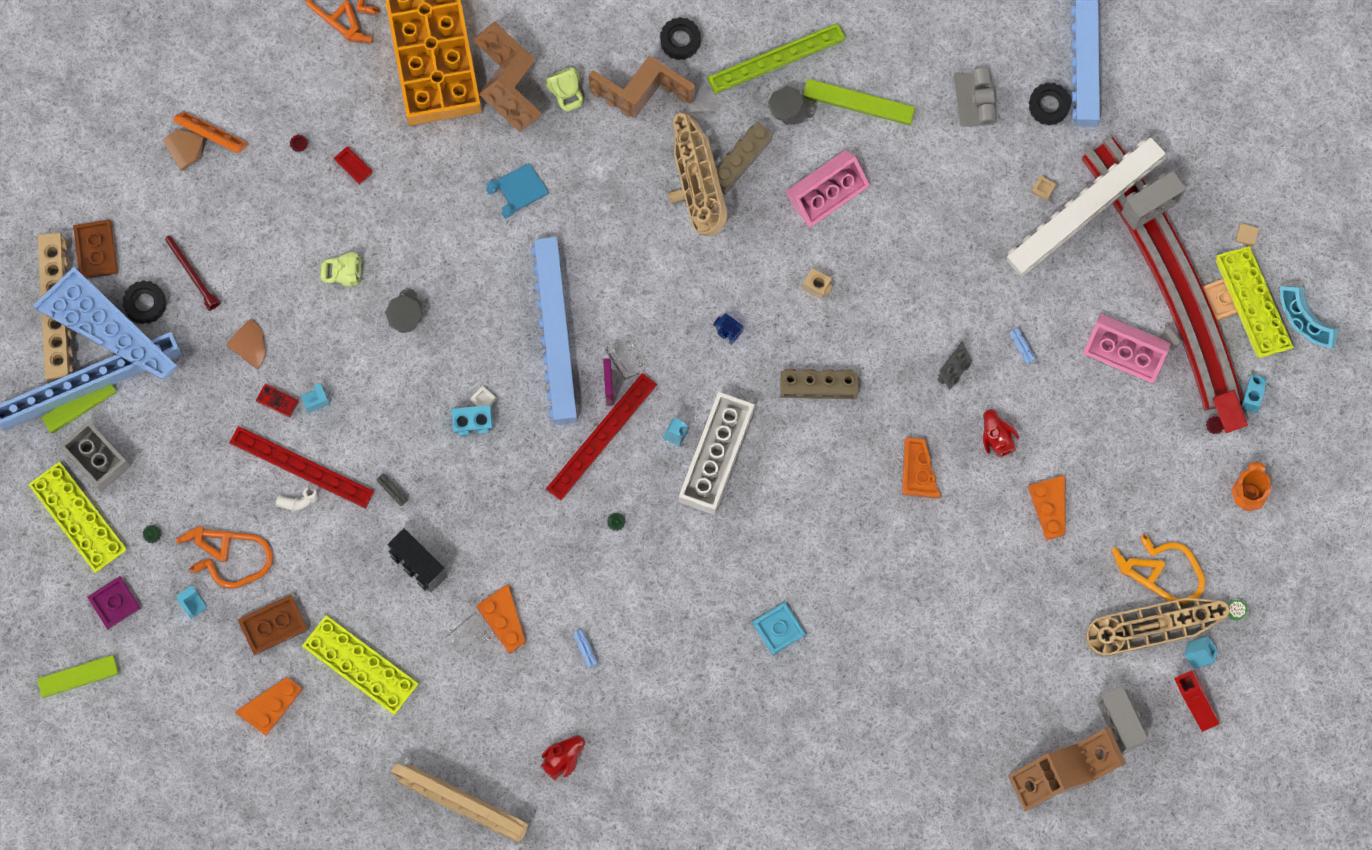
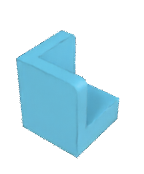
(315, 399)
(191, 602)
(1201, 652)

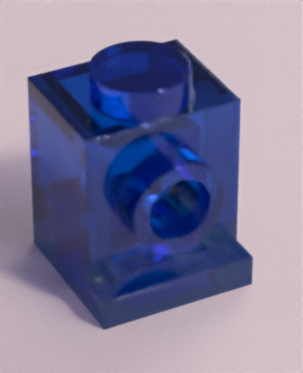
(728, 328)

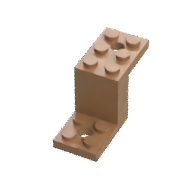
(641, 87)
(500, 89)
(1067, 769)

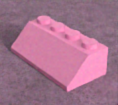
(827, 188)
(1127, 348)

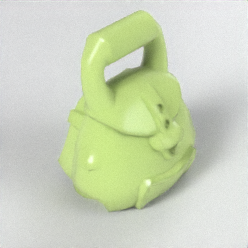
(565, 85)
(344, 270)

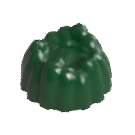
(616, 521)
(151, 533)

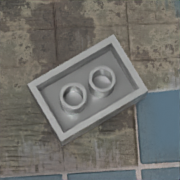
(1153, 200)
(94, 456)
(1122, 719)

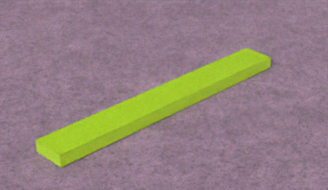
(776, 58)

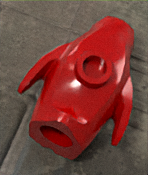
(998, 434)
(562, 757)

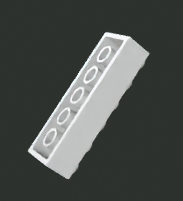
(716, 453)

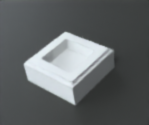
(482, 397)

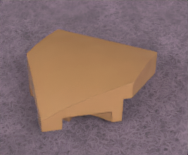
(184, 147)

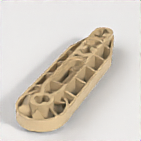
(694, 168)
(1166, 622)
(460, 802)

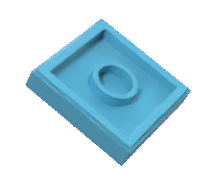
(778, 628)

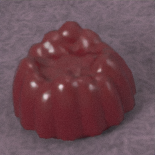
(298, 143)
(1214, 425)

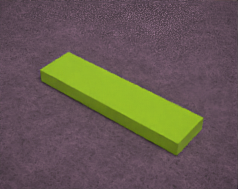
(70, 411)
(77, 676)

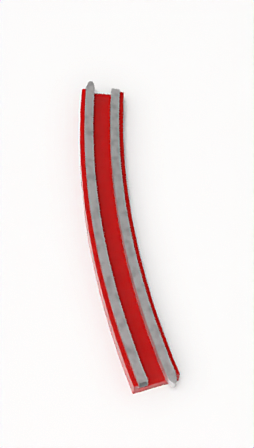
(1178, 285)

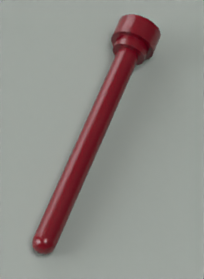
(210, 301)

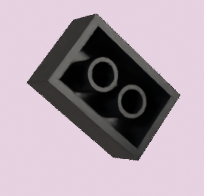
(416, 561)

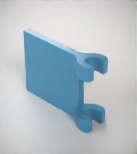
(518, 188)

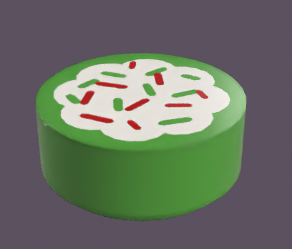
(1237, 610)

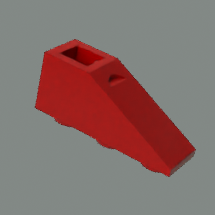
(1197, 700)

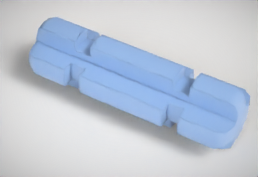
(1022, 345)
(585, 648)

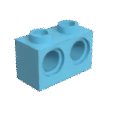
(471, 414)

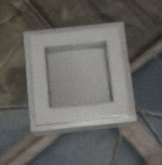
(1170, 336)

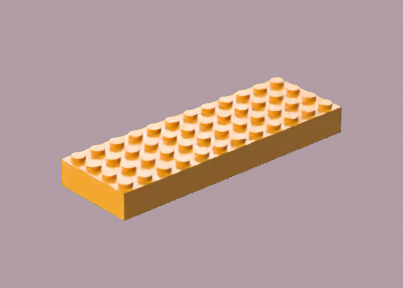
(433, 59)

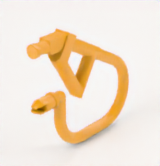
(1125, 568)

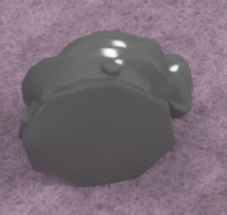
(790, 106)
(404, 311)

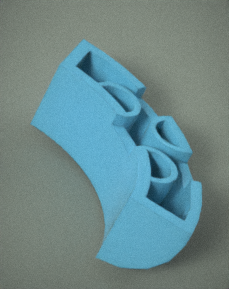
(1303, 320)

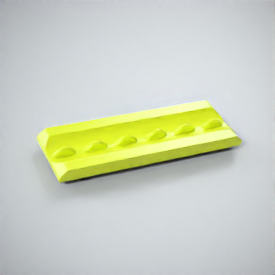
(1253, 302)
(77, 517)
(360, 665)

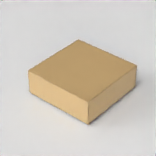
(1043, 188)
(1246, 235)

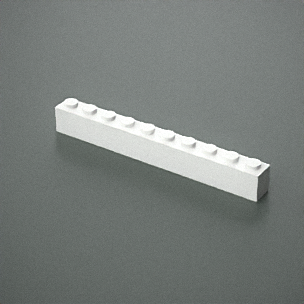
(1085, 207)

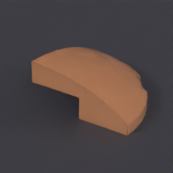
(249, 344)

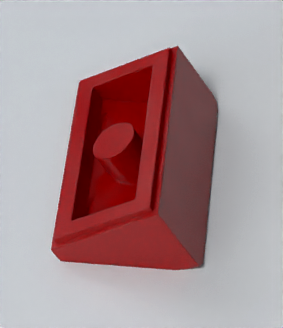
(1230, 411)

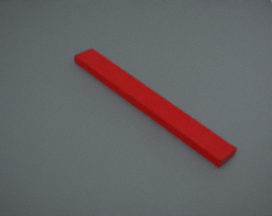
(601, 437)
(301, 467)

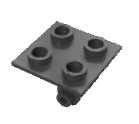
(955, 366)

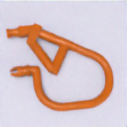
(353, 33)
(198, 534)

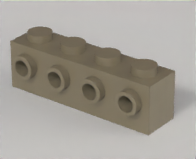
(743, 156)
(819, 384)

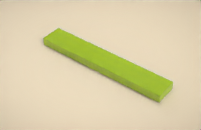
(859, 102)

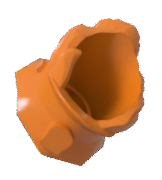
(1252, 487)

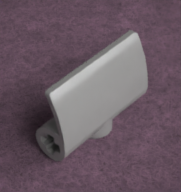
(975, 98)

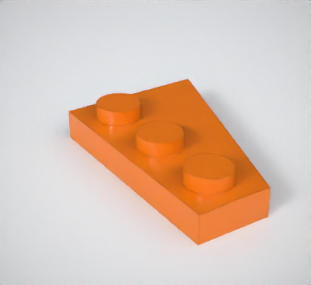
(917, 471)
(1049, 504)
(502, 618)
(270, 706)

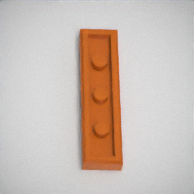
(210, 132)

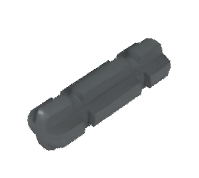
(392, 489)

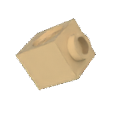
(816, 276)

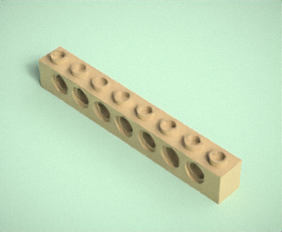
(46, 245)

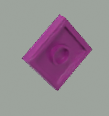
(608, 381)
(114, 602)

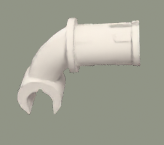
(296, 504)

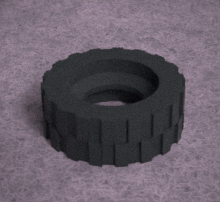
(673, 26)
(1056, 91)
(136, 290)

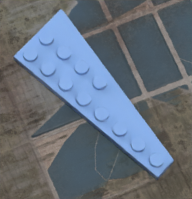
(88, 312)

